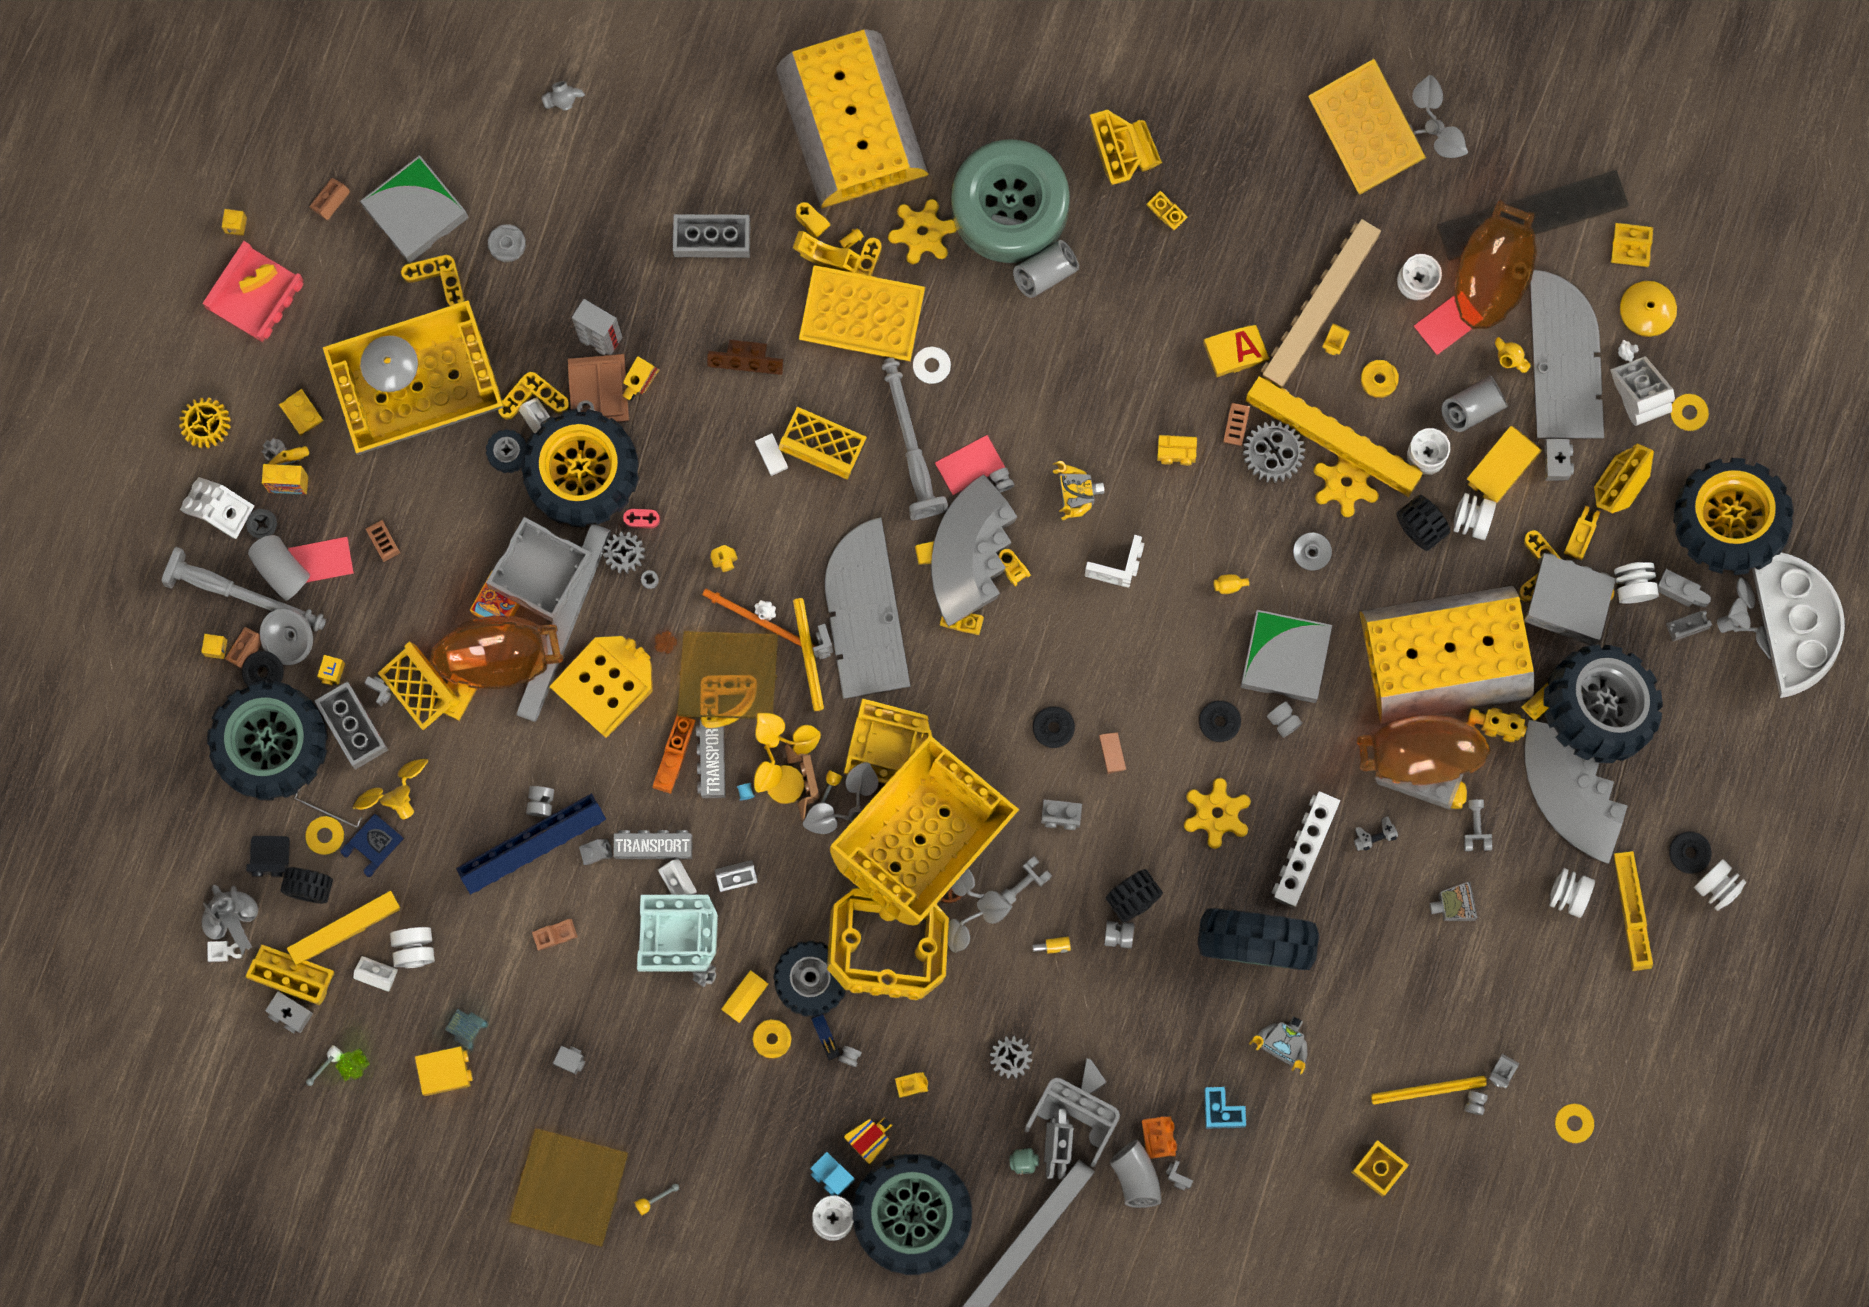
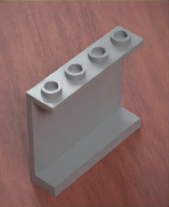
(1570, 599)

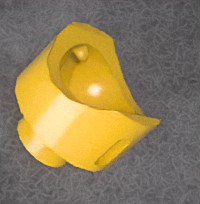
(723, 557)

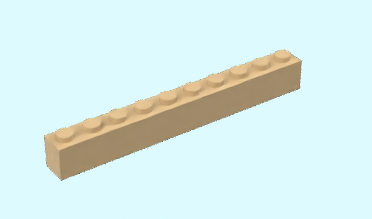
(1321, 304)

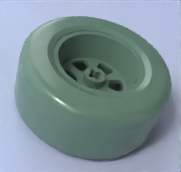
(1010, 161)

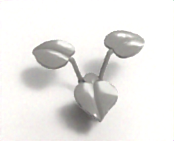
(1451, 140)
(1739, 616)
(821, 815)
(991, 906)

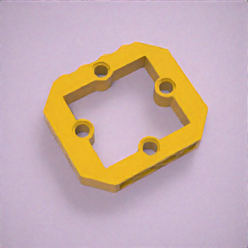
(871, 981)

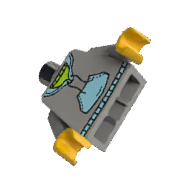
(1284, 1043)

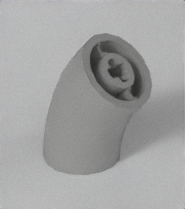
(1045, 269)
(1473, 405)
(278, 566)
(1136, 1176)

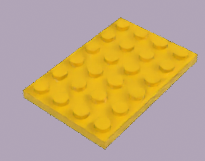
(1367, 126)
(862, 313)

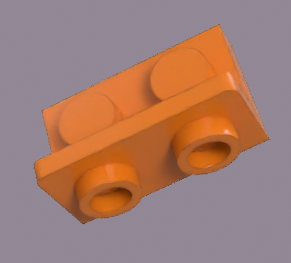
(1159, 1137)

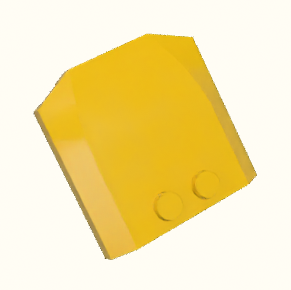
(885, 738)

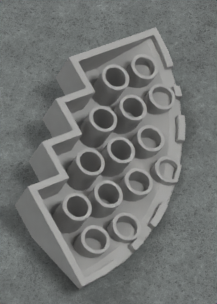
(968, 549)
(1571, 793)

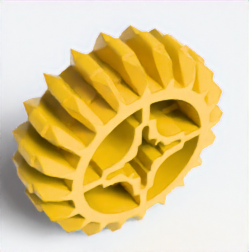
(198, 424)

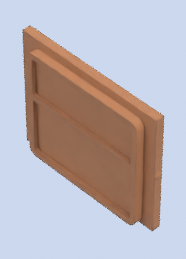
(601, 383)

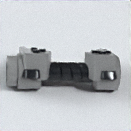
(1365, 840)

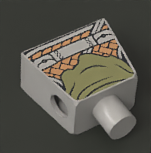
(1455, 904)

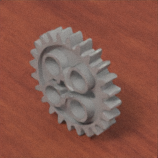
(1288, 443)

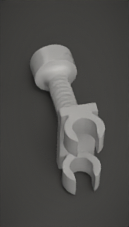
(1476, 806)
(1009, 895)

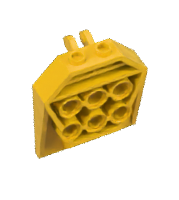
(620, 656)

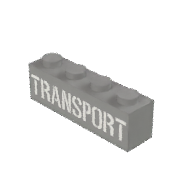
(712, 761)
(653, 845)

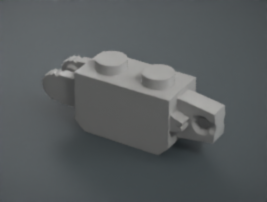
(1058, 1144)

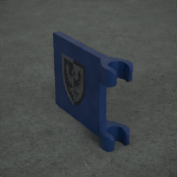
(375, 841)

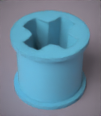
(745, 791)

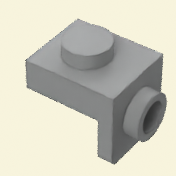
(378, 685)
(595, 851)
(1503, 1071)
(1179, 1181)

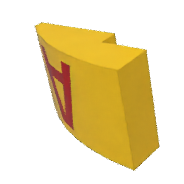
(1235, 350)

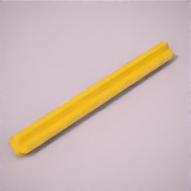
(808, 654)
(1427, 1090)

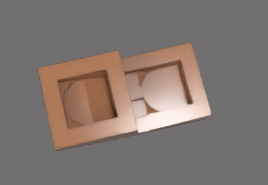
(554, 934)

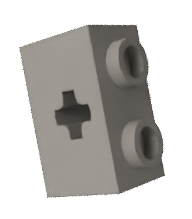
(1554, 469)
(280, 1004)

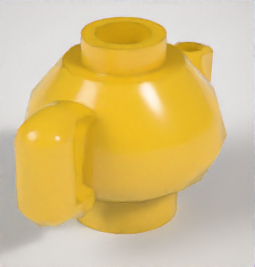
(1511, 355)

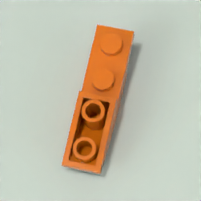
(674, 754)

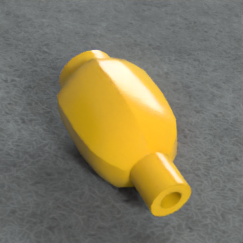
(1229, 583)
(1460, 797)

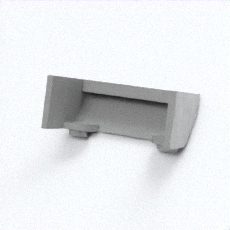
(1083, 1107)

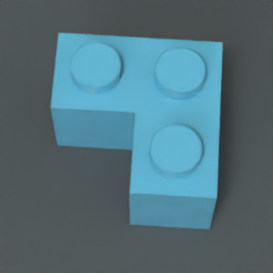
(1217, 1113)
(832, 1174)

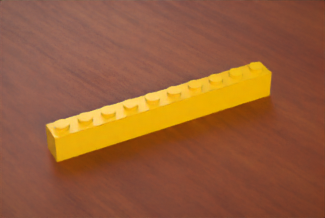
(1334, 436)

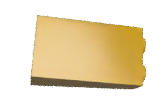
(1503, 464)

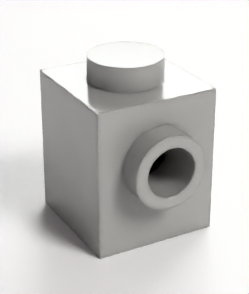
(569, 1059)

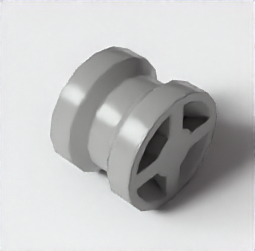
(849, 1056)

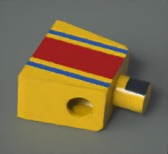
(644, 372)
(869, 1138)

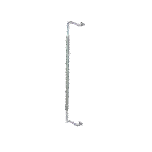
(323, 811)

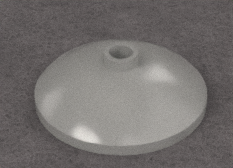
(391, 375)
(277, 636)

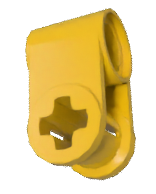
(813, 222)
(1014, 567)

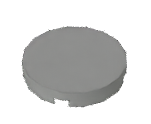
(506, 243)

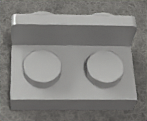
(825, 645)
(1062, 814)

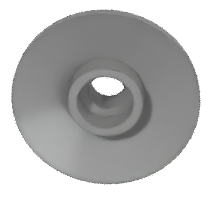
(1314, 542)

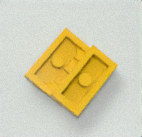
(1631, 244)

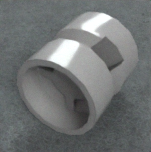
(1284, 719)
(540, 801)
(1119, 934)

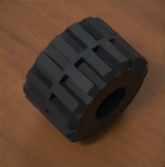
(1423, 522)
(1134, 895)

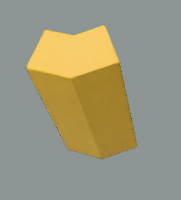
(1146, 146)
(744, 996)

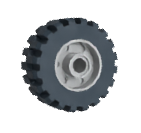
(791, 982)

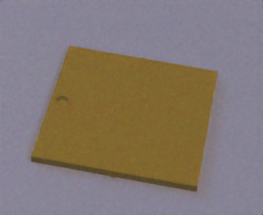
(727, 674)
(568, 1187)

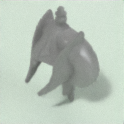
(226, 912)

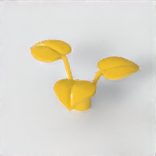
(768, 732)
(397, 798)

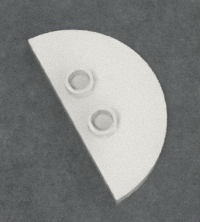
(1800, 621)

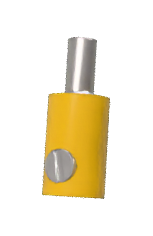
(1054, 945)

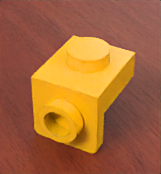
(1336, 339)

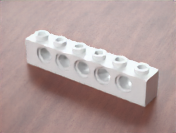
(1291, 896)

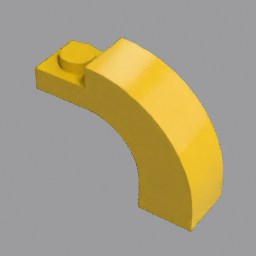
(826, 255)

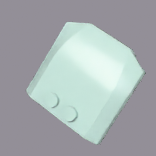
(677, 933)

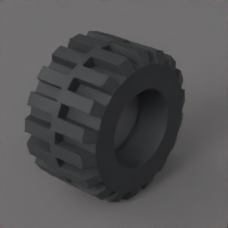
(306, 885)

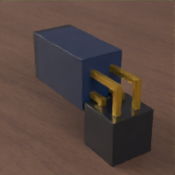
(825, 1036)

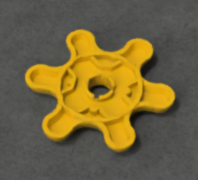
(921, 243)
(1336, 491)
(1217, 826)

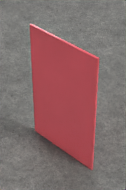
(1442, 326)
(969, 464)
(324, 558)

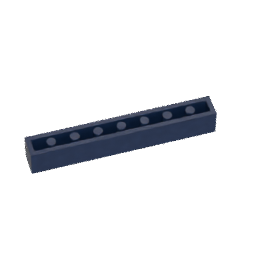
(531, 844)

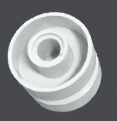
(413, 953)

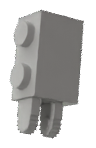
(1682, 590)

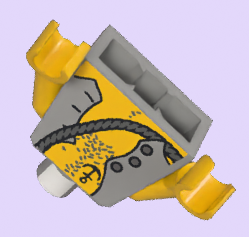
(1076, 490)

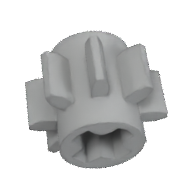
(273, 448)
(704, 977)

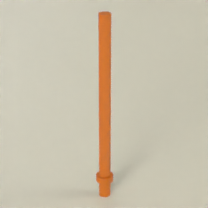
(716, 598)

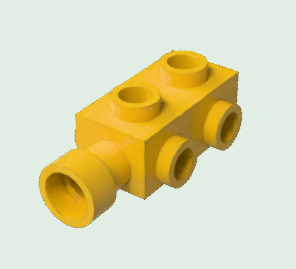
(1502, 728)

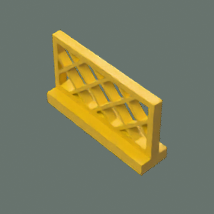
(812, 455)
(427, 672)

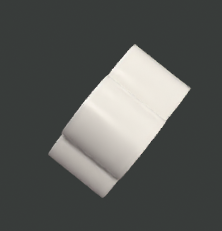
(1643, 390)

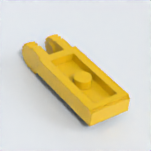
(1581, 535)

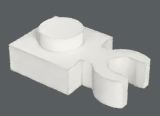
(220, 951)

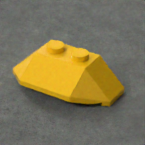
(1115, 146)
(1624, 479)

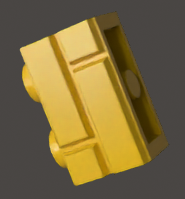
(1177, 449)

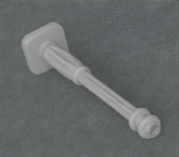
(926, 504)
(215, 583)

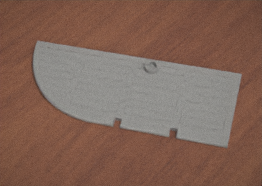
(1564, 360)
(866, 614)

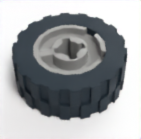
(502, 441)

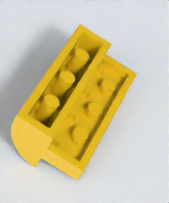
(279, 972)

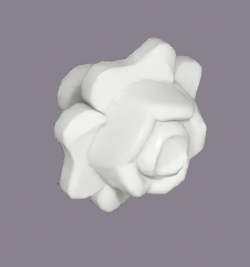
(1627, 351)
(765, 610)

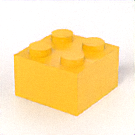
(1380, 1168)

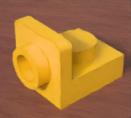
(911, 1084)

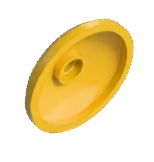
(1646, 320)

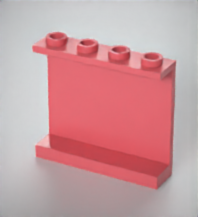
(258, 309)

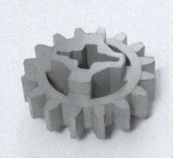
(631, 552)
(1002, 1059)

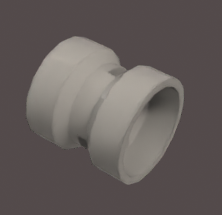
(1002, 480)
(1476, 1103)

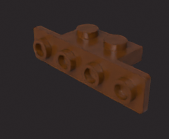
(745, 357)

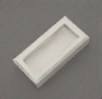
(771, 454)

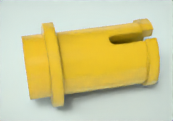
(851, 238)

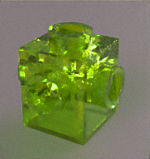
(352, 1064)

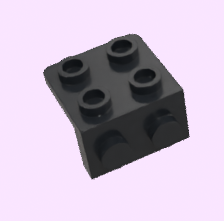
(269, 856)

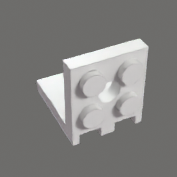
(211, 501)
(1116, 576)

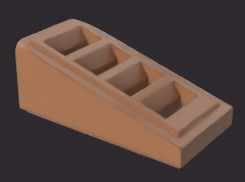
(1239, 408)
(388, 554)

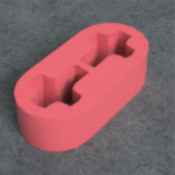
(640, 523)

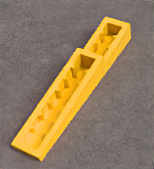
(1633, 911)
(344, 928)

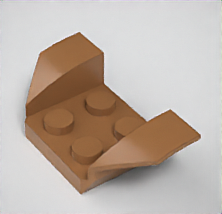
(807, 770)

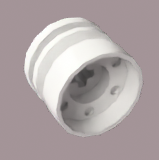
(1422, 267)
(1434, 443)
(1474, 516)
(1636, 578)
(1720, 885)
(1571, 892)
(832, 1206)

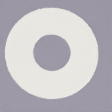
(931, 377)

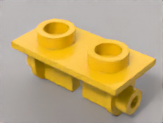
(1535, 707)

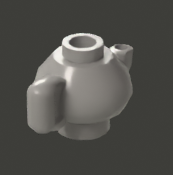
(561, 96)

